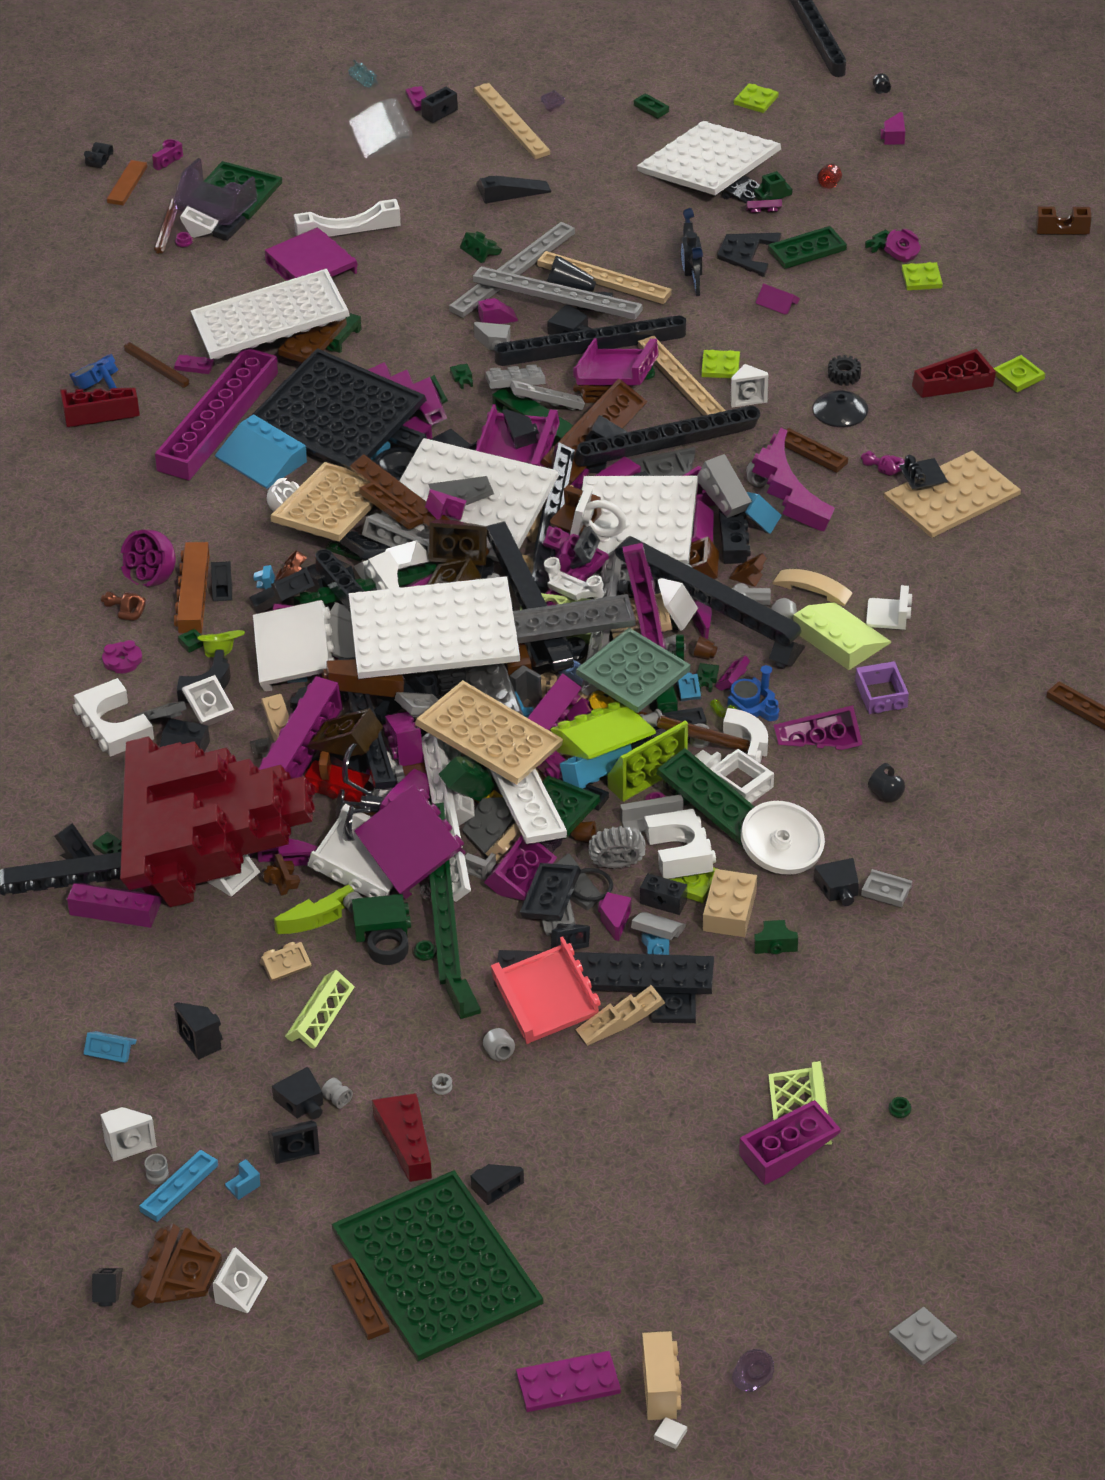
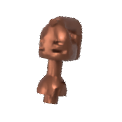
(127, 604)

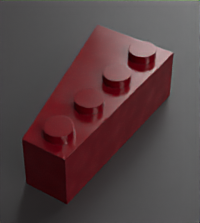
(954, 375)
(99, 405)
(404, 1130)

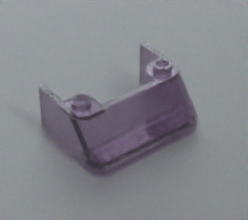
(219, 203)

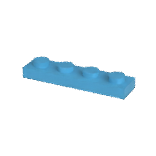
(178, 1185)

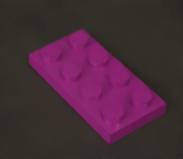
(568, 1381)

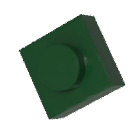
(190, 641)

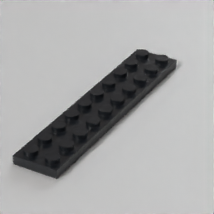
(636, 971)

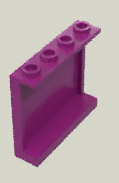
(309, 254)
(609, 365)
(498, 442)
(409, 839)

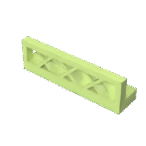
(313, 1007)

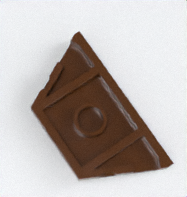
(189, 1270)

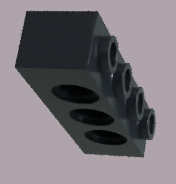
(734, 538)

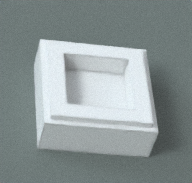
(670, 1433)

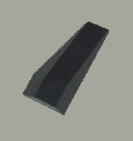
(506, 188)

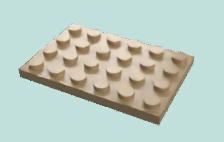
(970, 491)
(325, 503)
(489, 732)

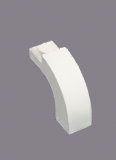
(747, 727)

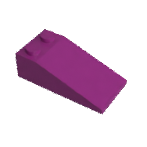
(787, 1141)

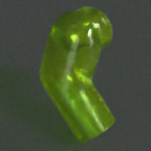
(719, 709)

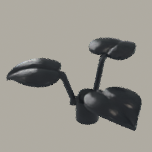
(367, 803)

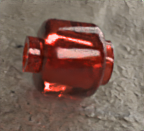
(829, 176)

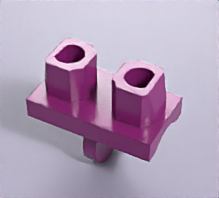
(555, 538)

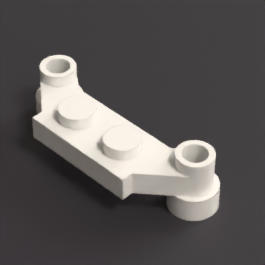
(571, 586)

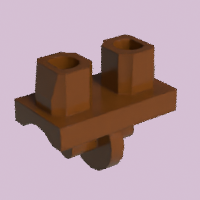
(281, 875)

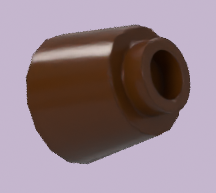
(705, 648)
(584, 831)

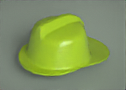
(221, 641)

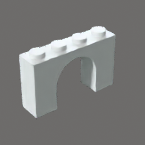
(111, 736)
(683, 827)

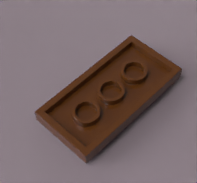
(303, 344)

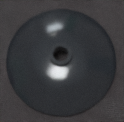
(840, 408)
(395, 460)

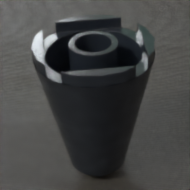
(569, 275)

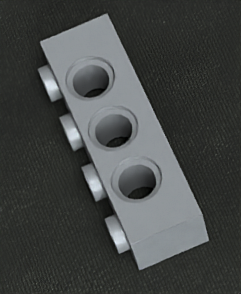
(392, 532)

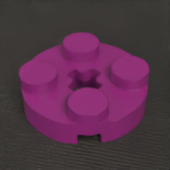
(899, 252)
(132, 655)

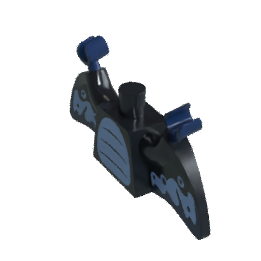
(691, 251)

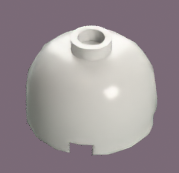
(280, 492)

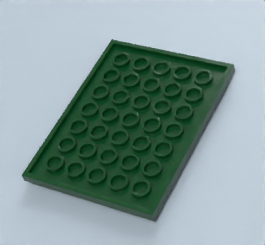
(437, 1265)

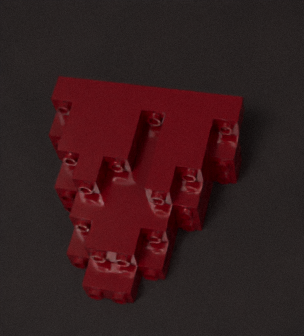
(198, 815)

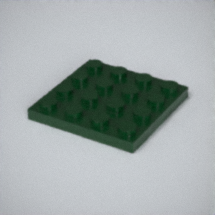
(265, 183)

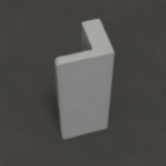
(633, 813)

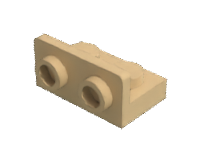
(504, 842)
(285, 961)

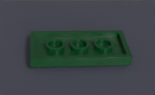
(807, 247)

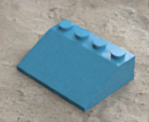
(262, 451)

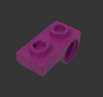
(171, 152)

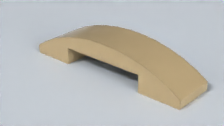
(814, 582)

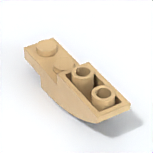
(276, 714)

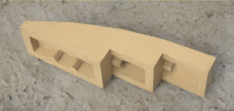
(623, 1015)

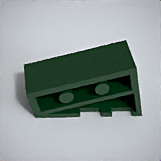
(468, 778)

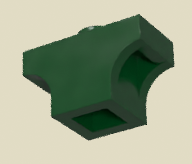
(772, 187)
(775, 938)

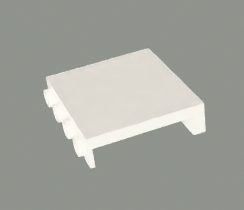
(292, 642)
(350, 860)

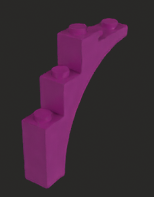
(432, 408)
(783, 484)
(644, 593)

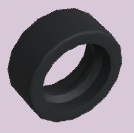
(387, 957)

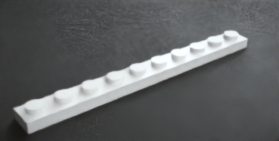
(435, 762)

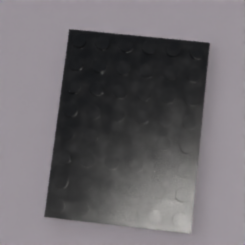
(339, 408)

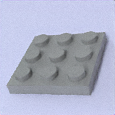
(503, 378)

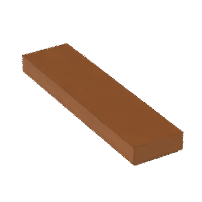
(127, 182)

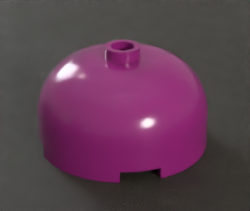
(151, 555)

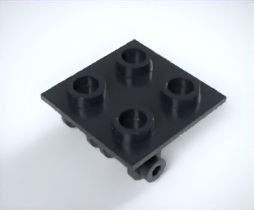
(742, 189)
(922, 473)

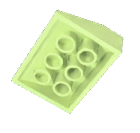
(839, 633)

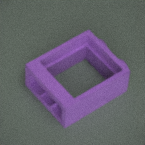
(886, 673)

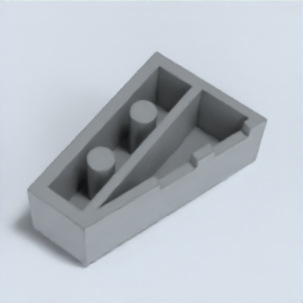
(723, 486)

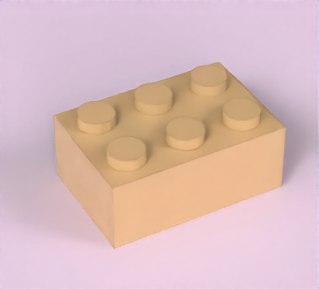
(730, 903)
(661, 1375)

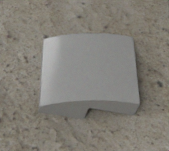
(657, 925)

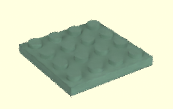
(633, 670)

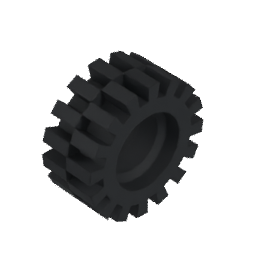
(844, 377)

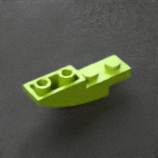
(312, 915)

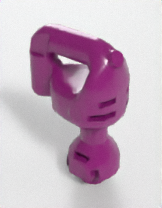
(887, 464)

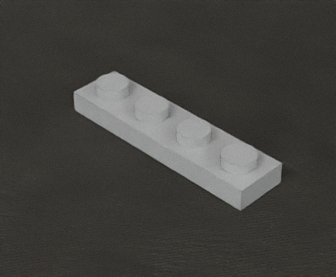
(543, 394)

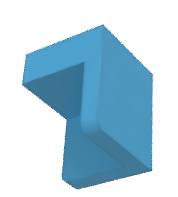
(245, 1182)

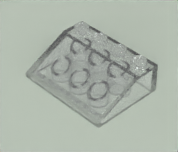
(382, 130)

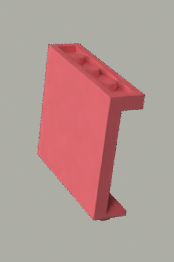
(546, 992)

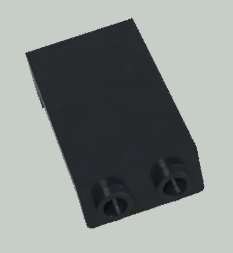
(282, 591)

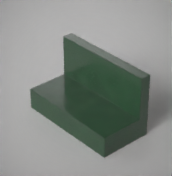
(462, 997)

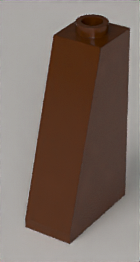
(346, 675)

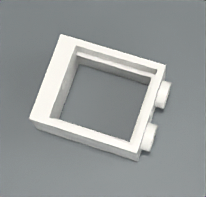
(762, 776)

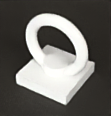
(585, 511)

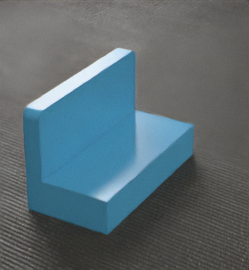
(762, 512)
(108, 1046)

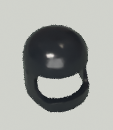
(885, 786)

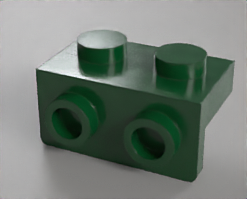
(478, 246)

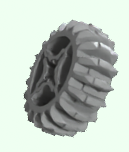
(617, 847)

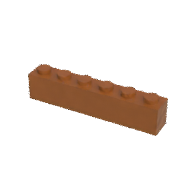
(193, 587)

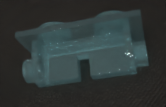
(364, 76)

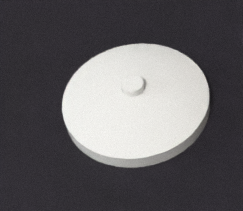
(782, 837)

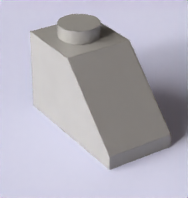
(491, 334)

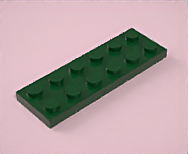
(706, 792)

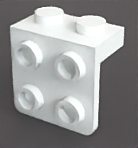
(890, 612)

